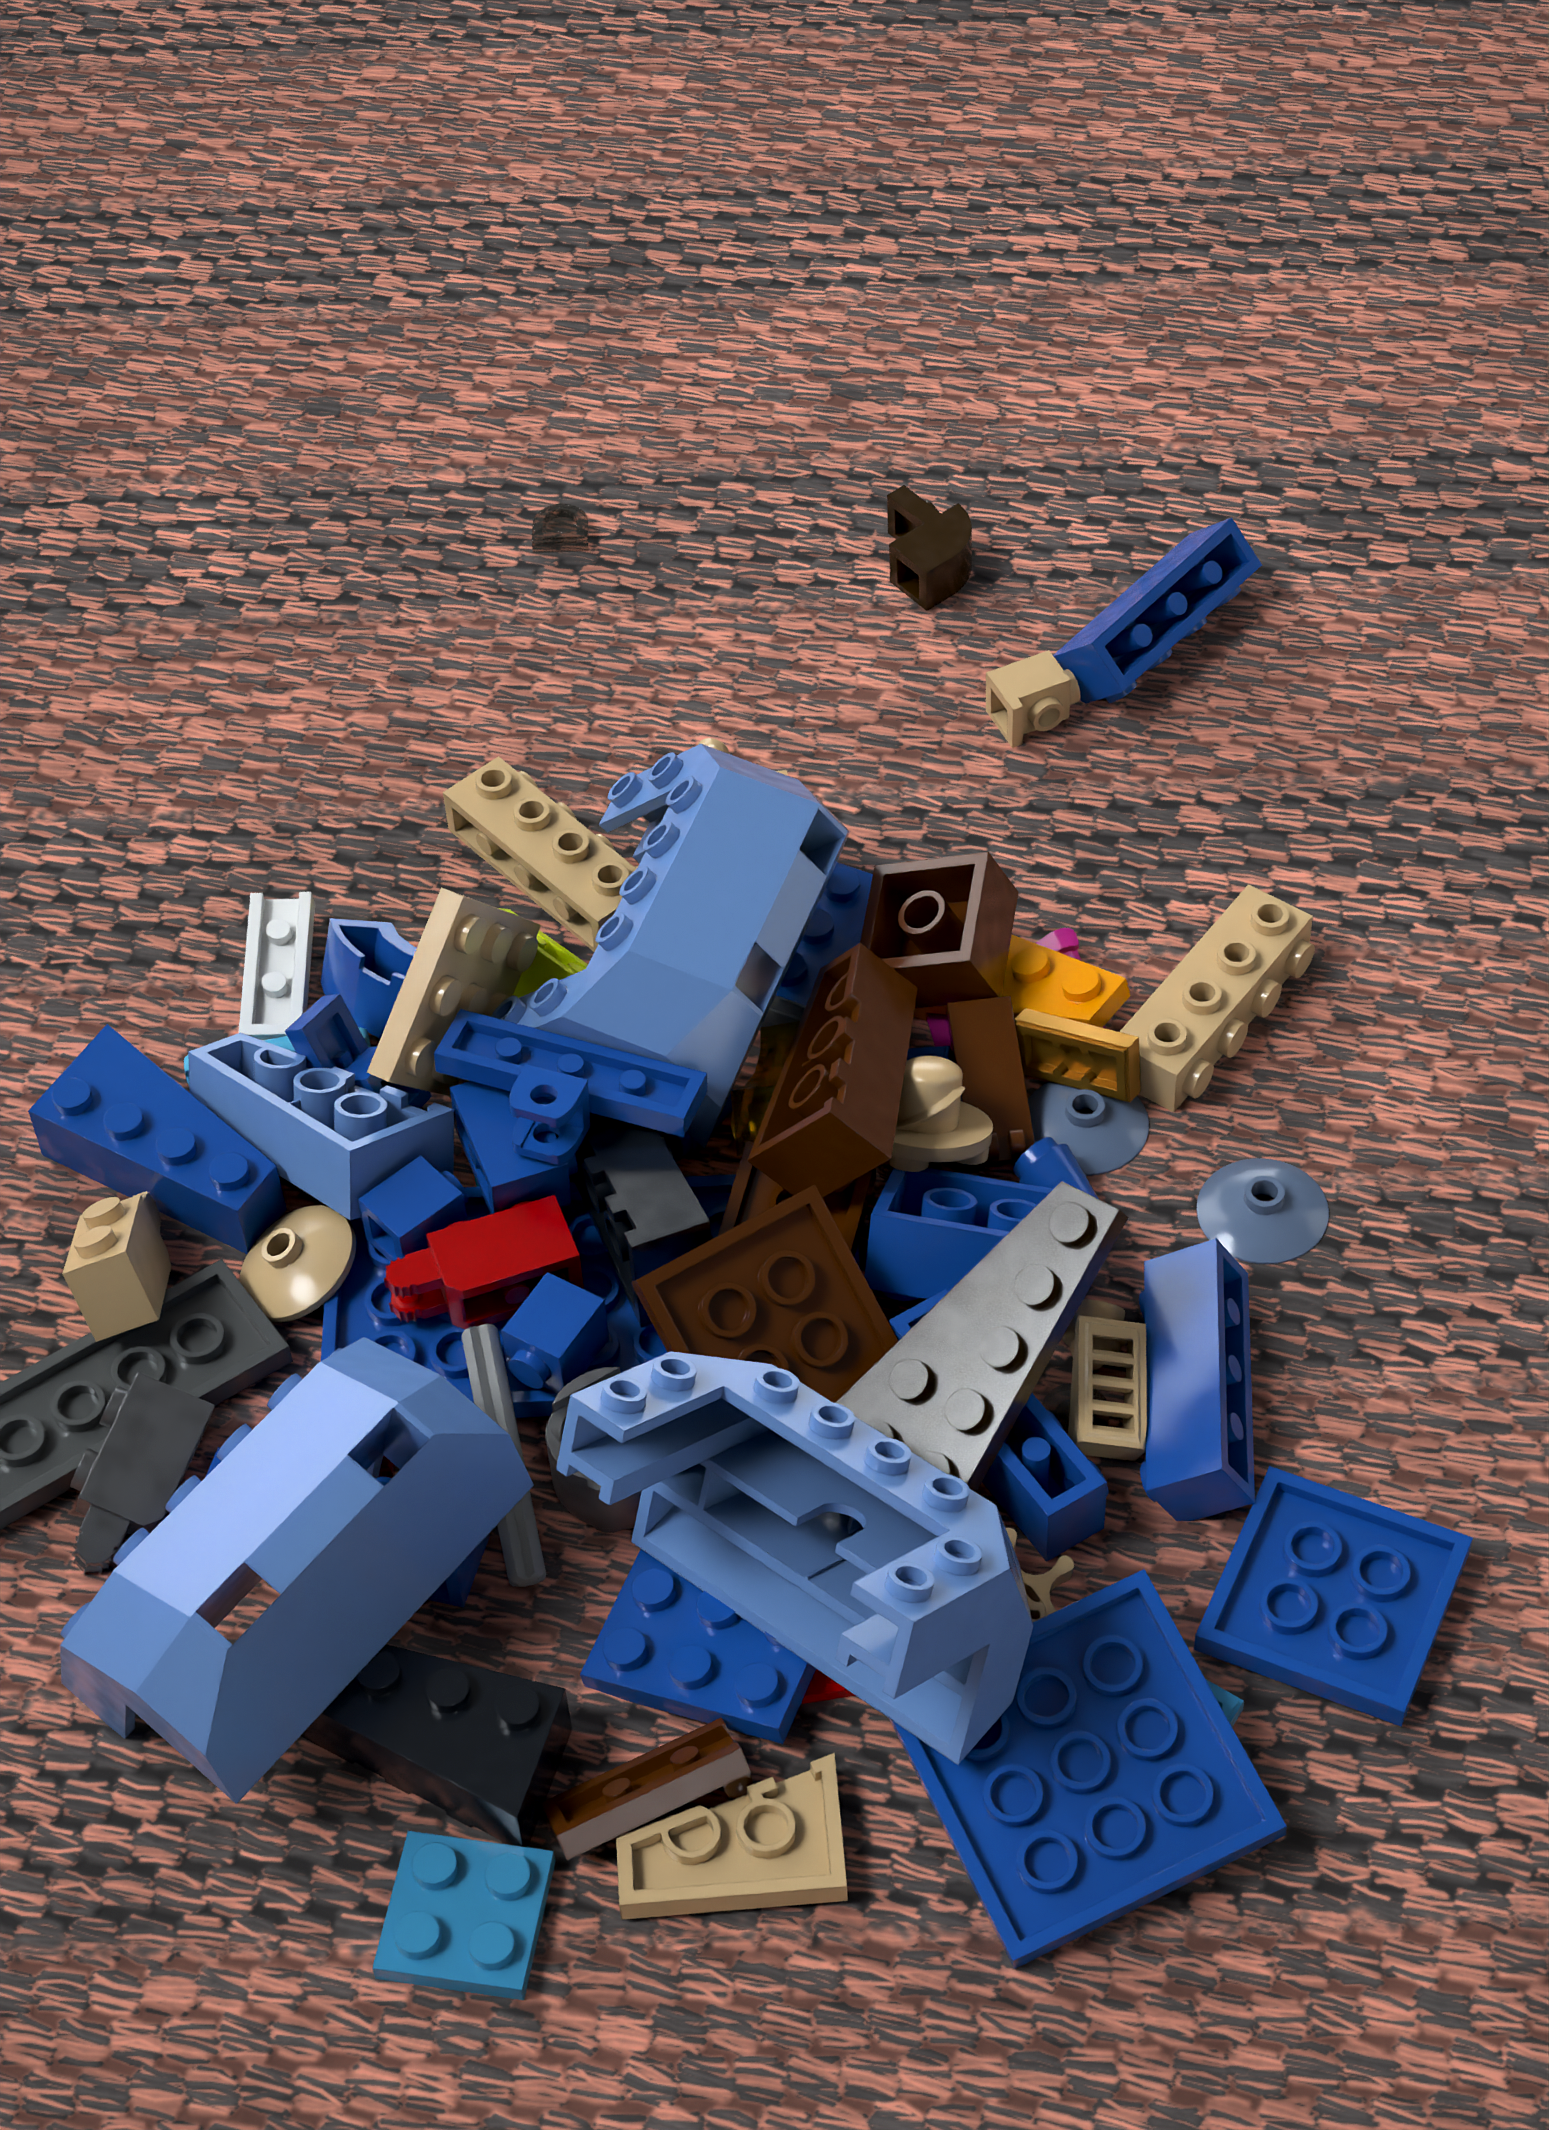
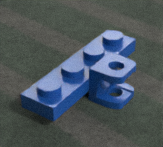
(564, 1079)

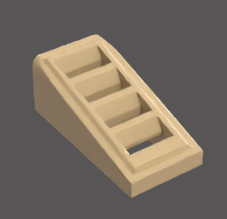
(1106, 1441)

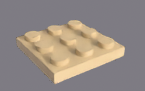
(463, 961)

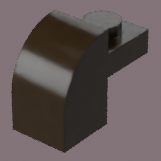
(930, 548)

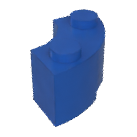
(366, 968)

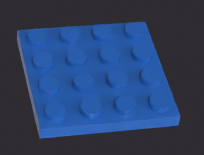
(1098, 1777)

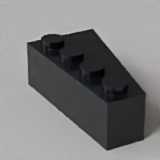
(637, 1201)
(453, 1736)

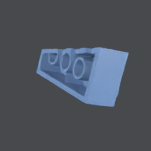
(316, 1121)

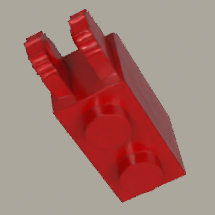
(484, 1265)

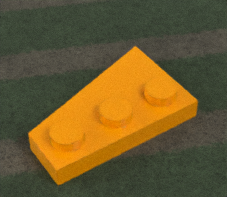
(1056, 986)

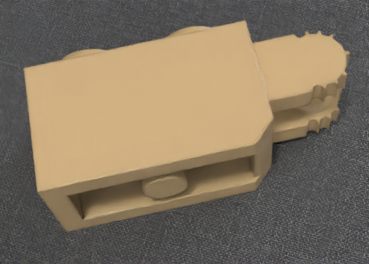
(118, 1265)

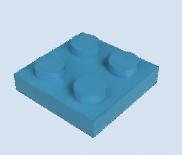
(464, 1915)

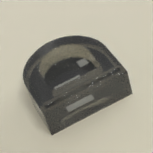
(560, 529)

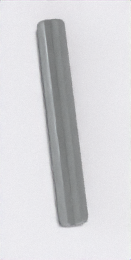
(493, 1396)

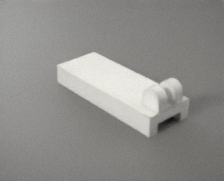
(276, 964)

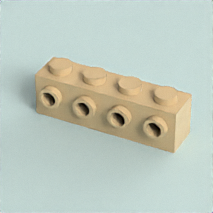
(538, 847)
(1216, 994)

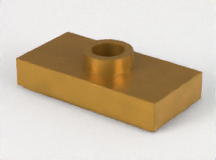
(1079, 1054)

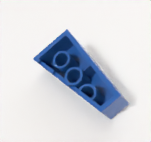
(144, 1132)

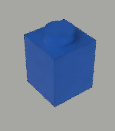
(410, 1206)
(555, 1334)

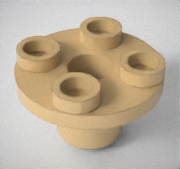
(935, 1121)

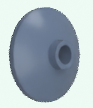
(1097, 1140)
(1260, 1229)

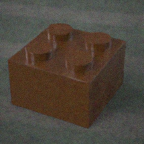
(943, 925)

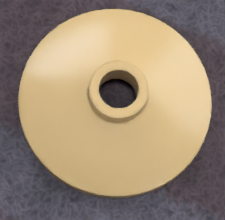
(299, 1262)

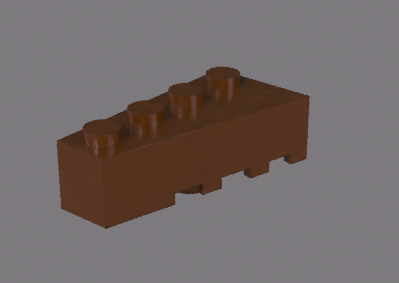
(840, 1079)

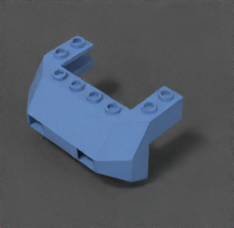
(702, 920)
(315, 1524)
(815, 1534)

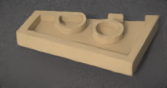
(748, 1853)

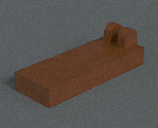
(992, 1070)
(648, 1788)

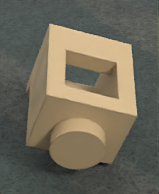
(1030, 696)

